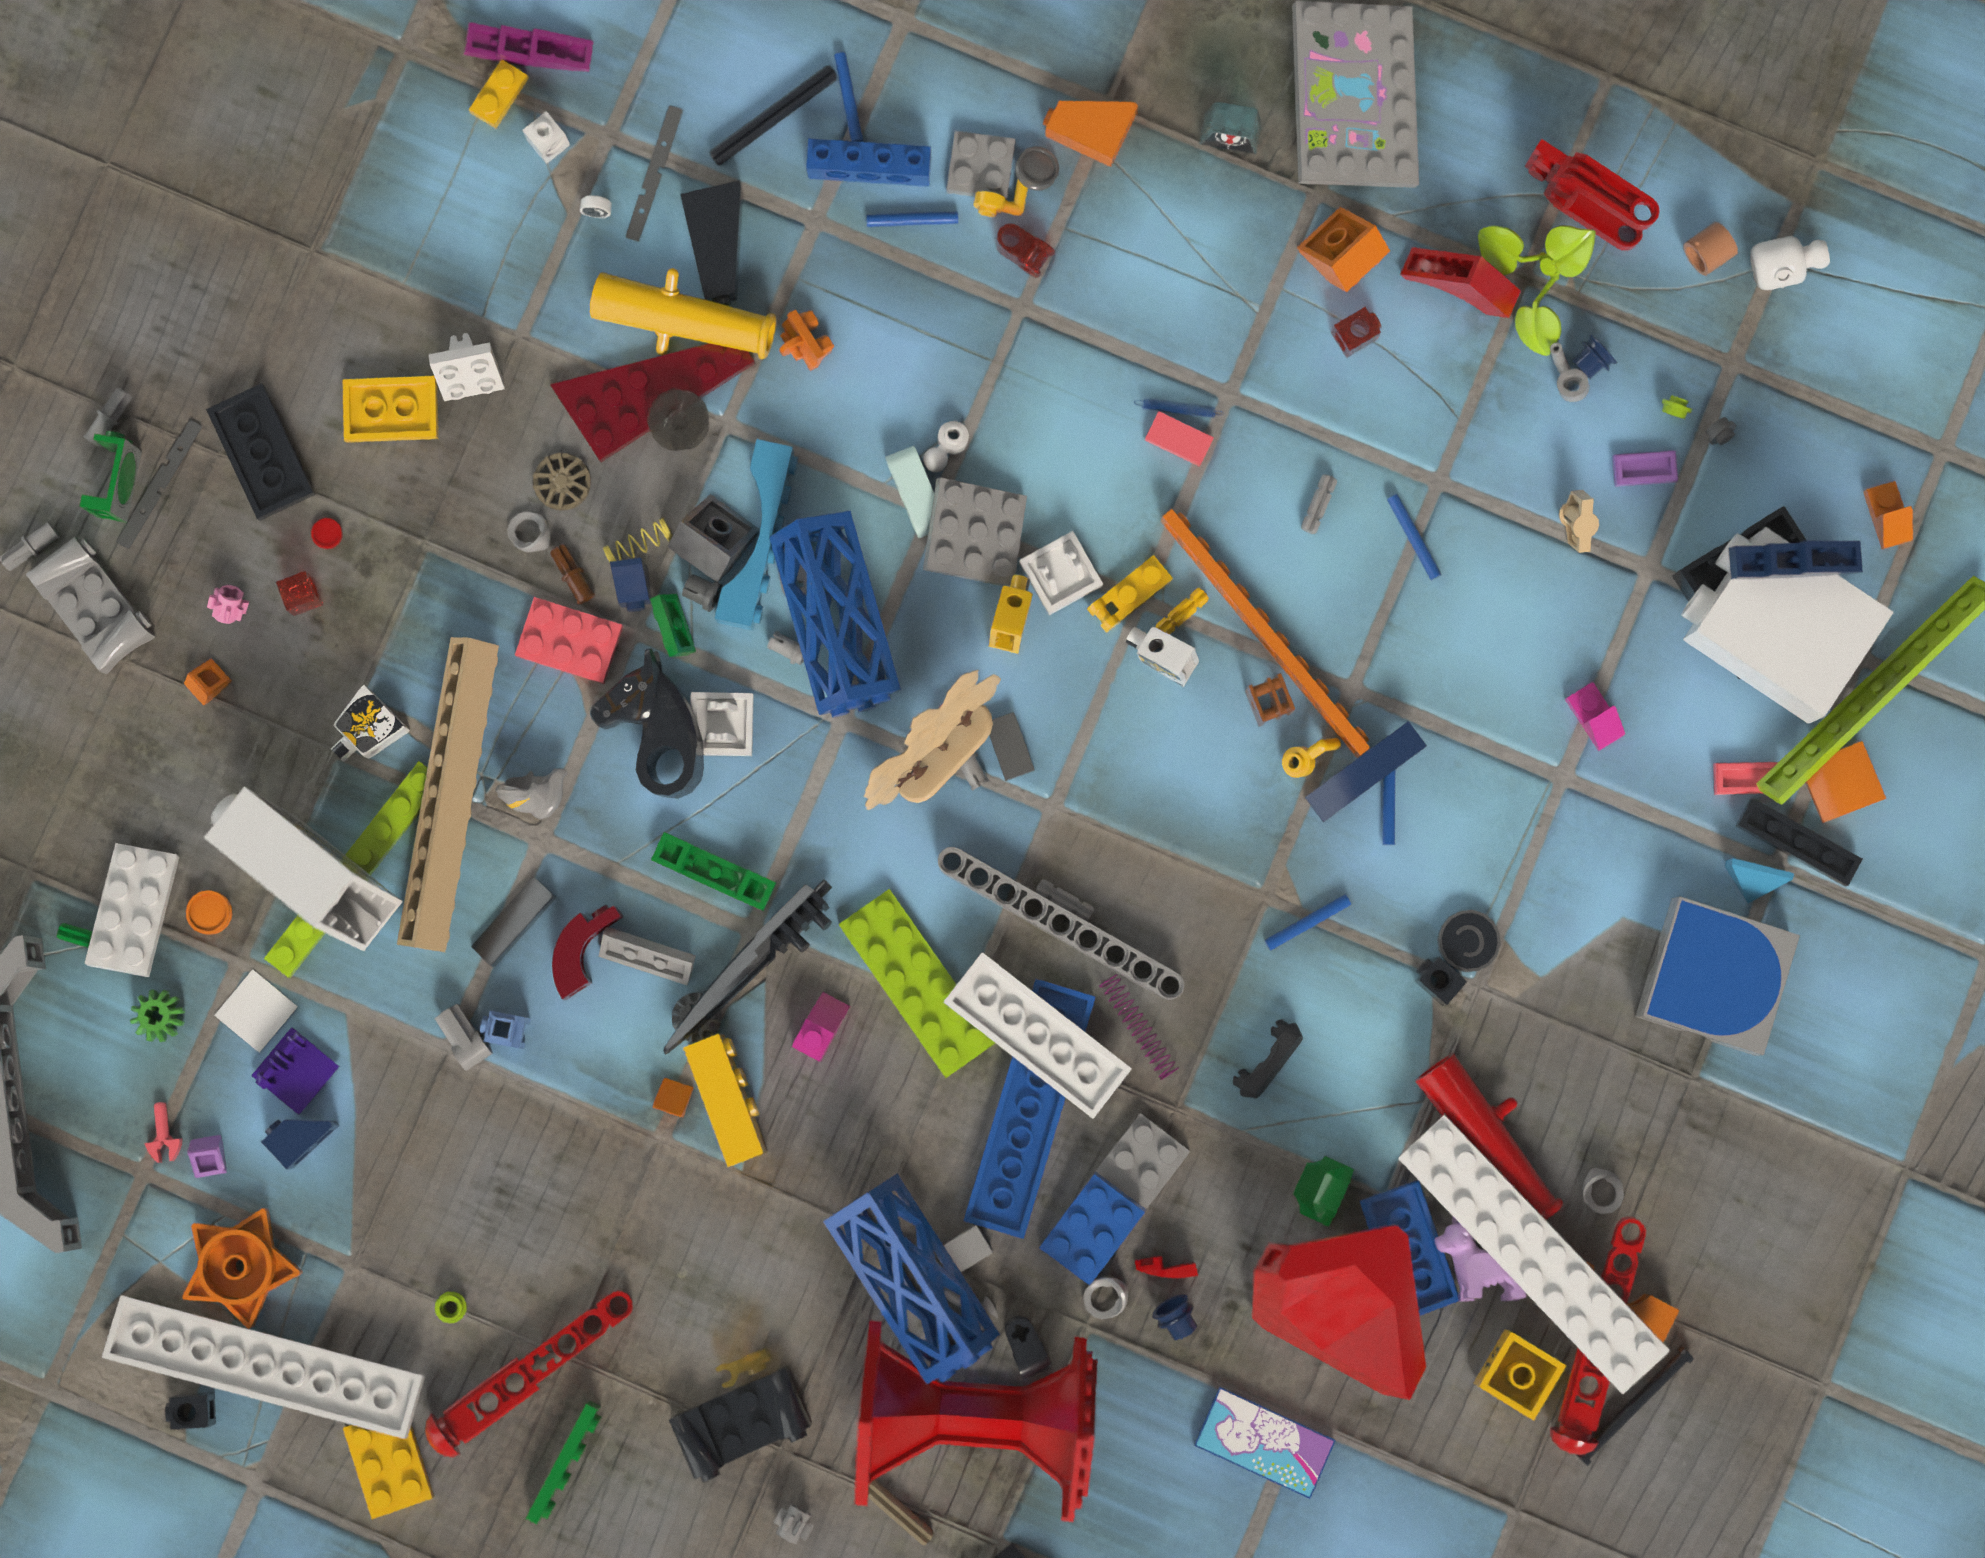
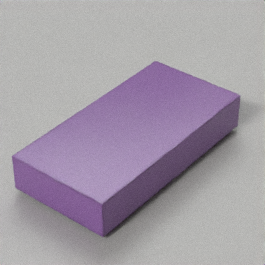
(1645, 468)

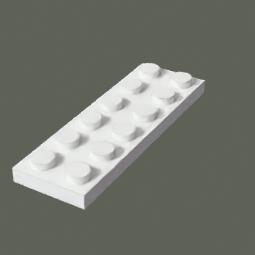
(1037, 1035)

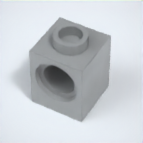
(968, 1248)

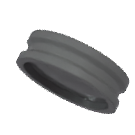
(1037, 168)

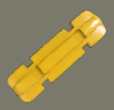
(1183, 611)

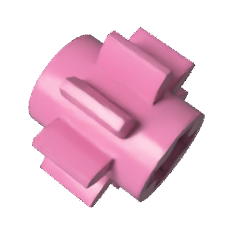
(227, 604)

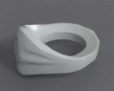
(540, 543)
(1597, 1174)
(1121, 1302)

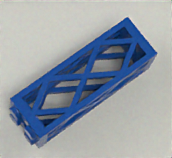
(819, 628)
(929, 1306)

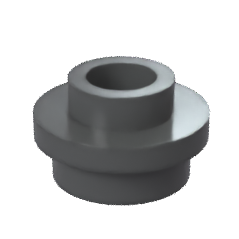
(1721, 431)

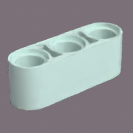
(913, 488)

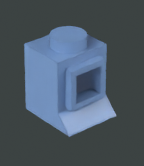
(516, 1029)

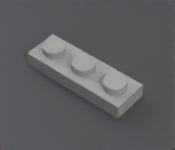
(646, 955)

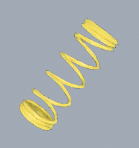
(666, 531)

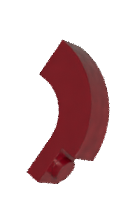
(570, 948)

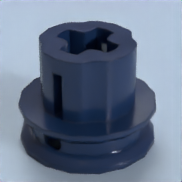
(1593, 358)
(1176, 1316)

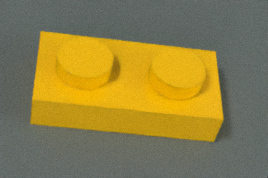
(498, 94)

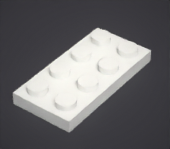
(132, 910)

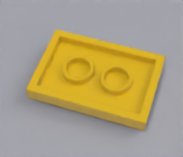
(390, 409)
(388, 1470)

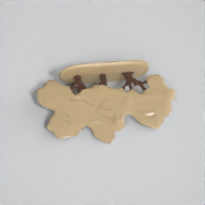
(936, 744)

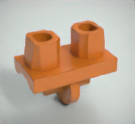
(801, 342)

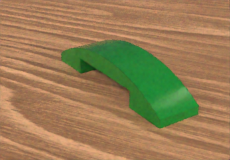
(713, 871)

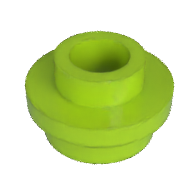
(1676, 407)
(441, 1311)

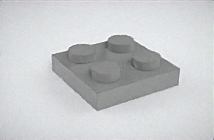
(980, 164)

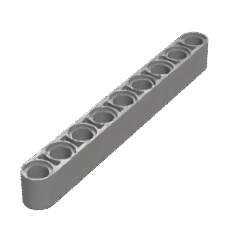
(1051, 910)

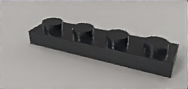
(1799, 842)

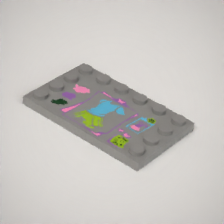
(1355, 94)

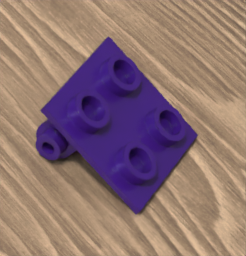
(295, 1071)

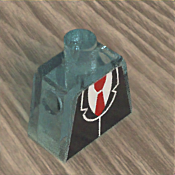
(1231, 127)

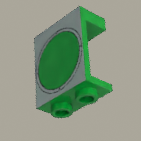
(122, 481)

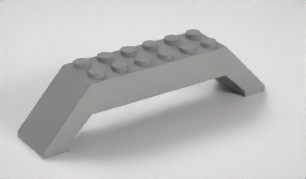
(18, 1191)

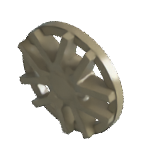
(561, 481)

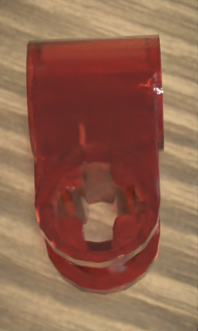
(1025, 250)

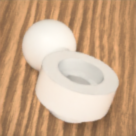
(936, 458)

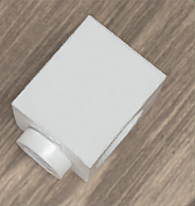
(546, 137)

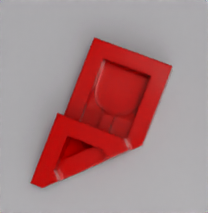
(1155, 1267)

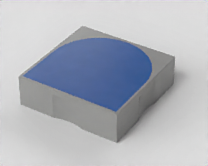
(1718, 976)

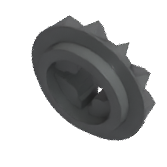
(682, 1008)

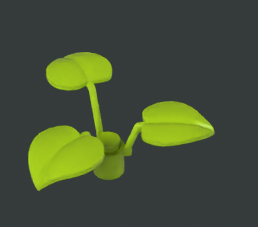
(1567, 254)

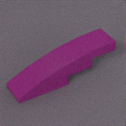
(528, 48)

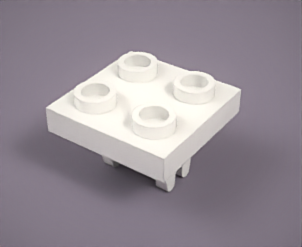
(466, 369)
(1061, 573)
(724, 722)

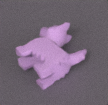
(1475, 1266)

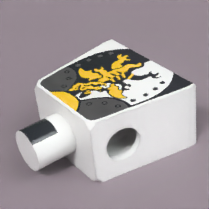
(1174, 661)
(367, 726)

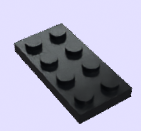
(260, 452)

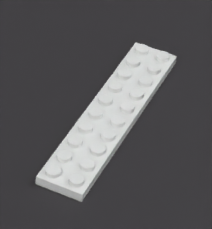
(1534, 1254)
(263, 1366)

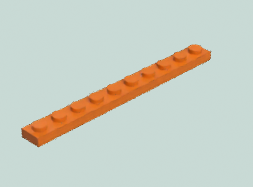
(1274, 642)

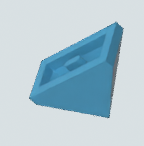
(1755, 879)

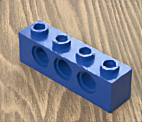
(869, 162)

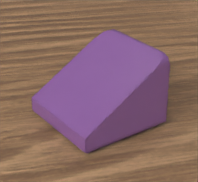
(207, 1156)

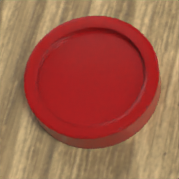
(327, 533)

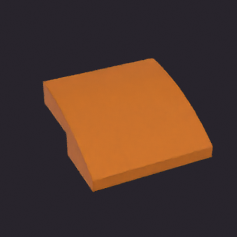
(1845, 783)

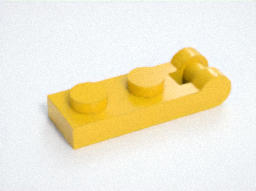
(1131, 593)

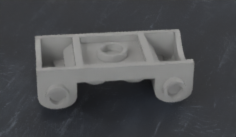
(90, 604)

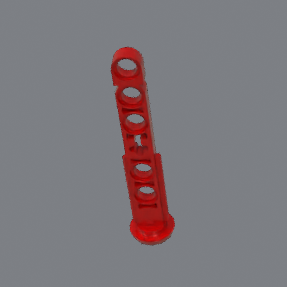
(1578, 1416)
(462, 1422)

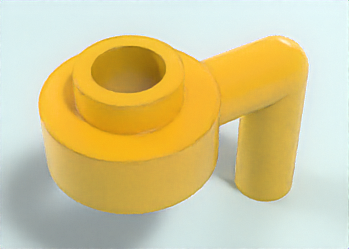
(992, 203)
(1307, 756)

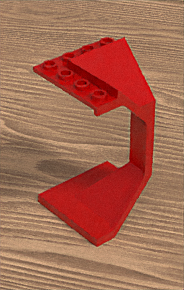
(1044, 1420)

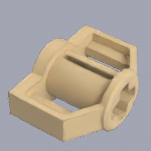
(1579, 520)

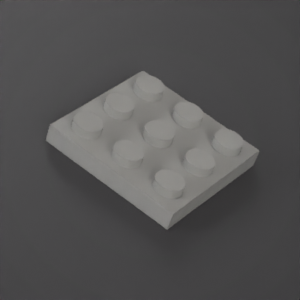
(974, 532)

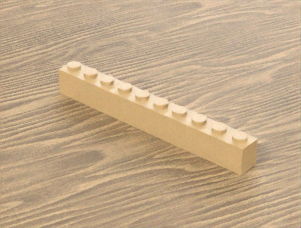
(448, 794)

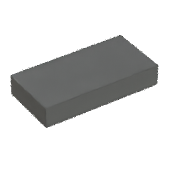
(1010, 747)

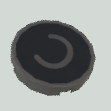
(1468, 941)

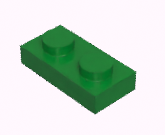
(672, 625)

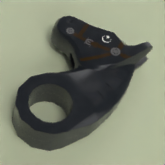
(666, 720)

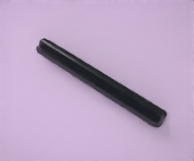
(773, 115)

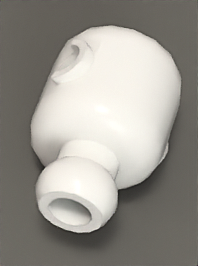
(1786, 262)

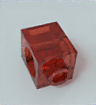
(1350, 343)
(299, 593)

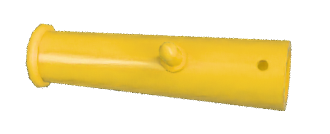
(679, 315)

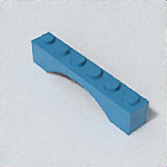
(741, 596)

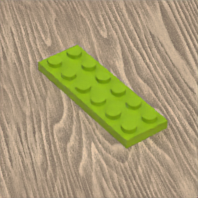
(914, 981)

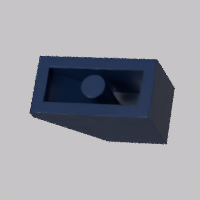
(631, 583)
(295, 1139)

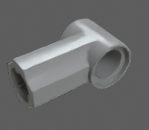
(466, 1041)

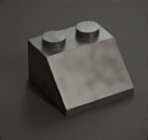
(713, 537)

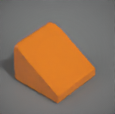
(207, 681)
(673, 1097)

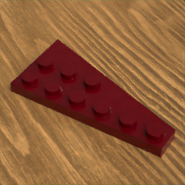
(615, 402)

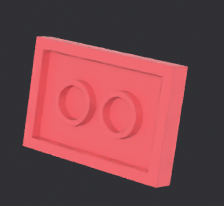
(569, 640)

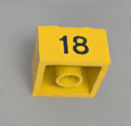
(1519, 1374)

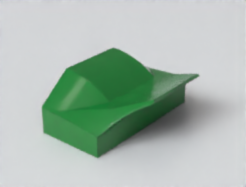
(1322, 1189)

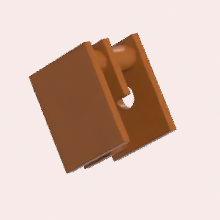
(1277, 709)

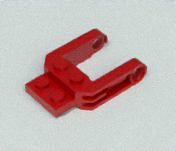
(1591, 194)

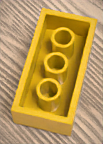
(725, 1098)

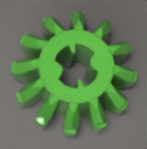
(150, 1024)

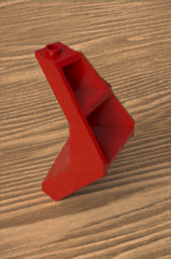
(1347, 1305)

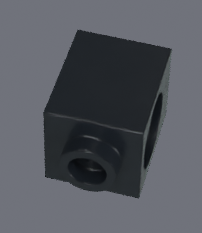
(1453, 984)
(204, 1406)

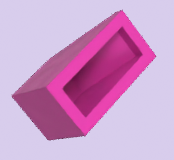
(821, 1027)

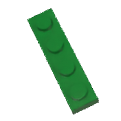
(559, 1475)

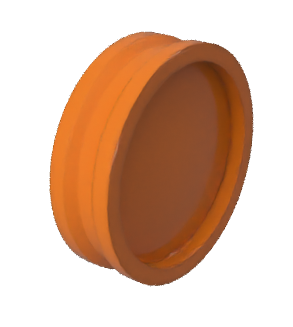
(209, 912)

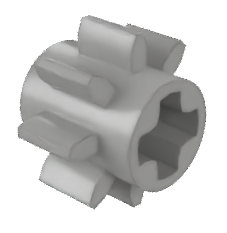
(793, 1523)

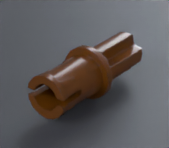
(572, 574)

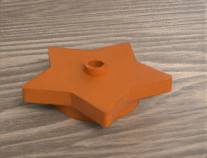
(216, 1272)

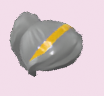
(534, 793)

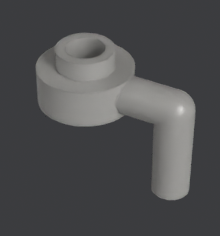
(1568, 376)

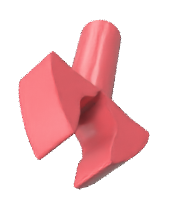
(163, 1136)

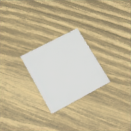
(256, 1011)

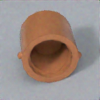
(1710, 248)

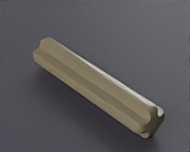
(900, 1513)

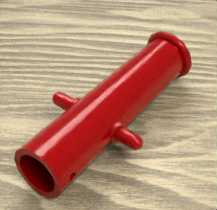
(1460, 1099)

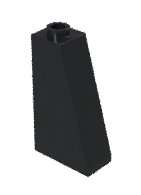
(715, 236)

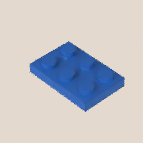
(1092, 1228)

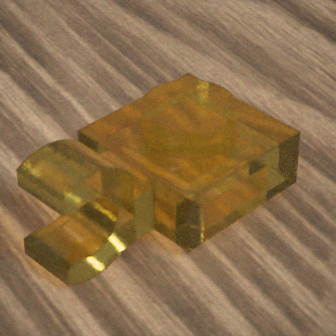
(752, 1362)

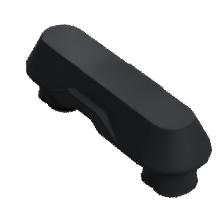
(1255, 1083)

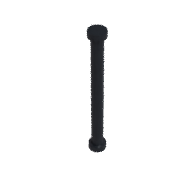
(1638, 1401)

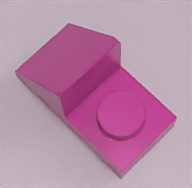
(1595, 716)

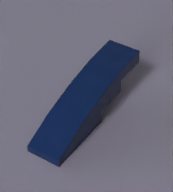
(1795, 559)
(1365, 771)

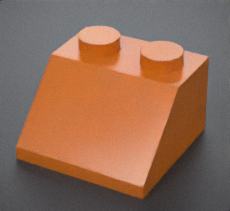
(1344, 248)

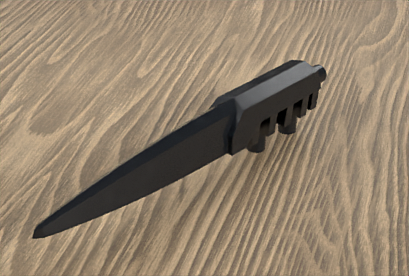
(756, 955)

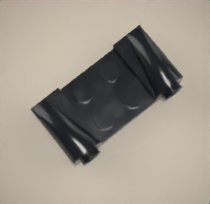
(740, 1423)

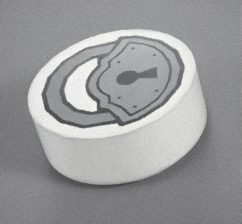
(595, 206)

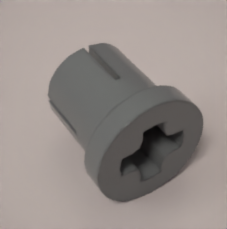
(702, 592)

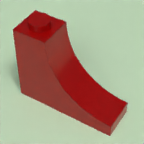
(1464, 277)

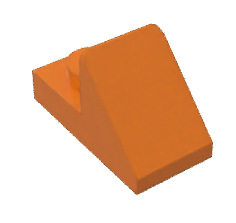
(1890, 518)

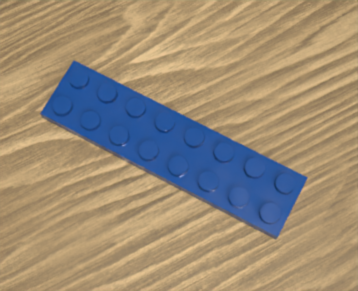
(1022, 1132)

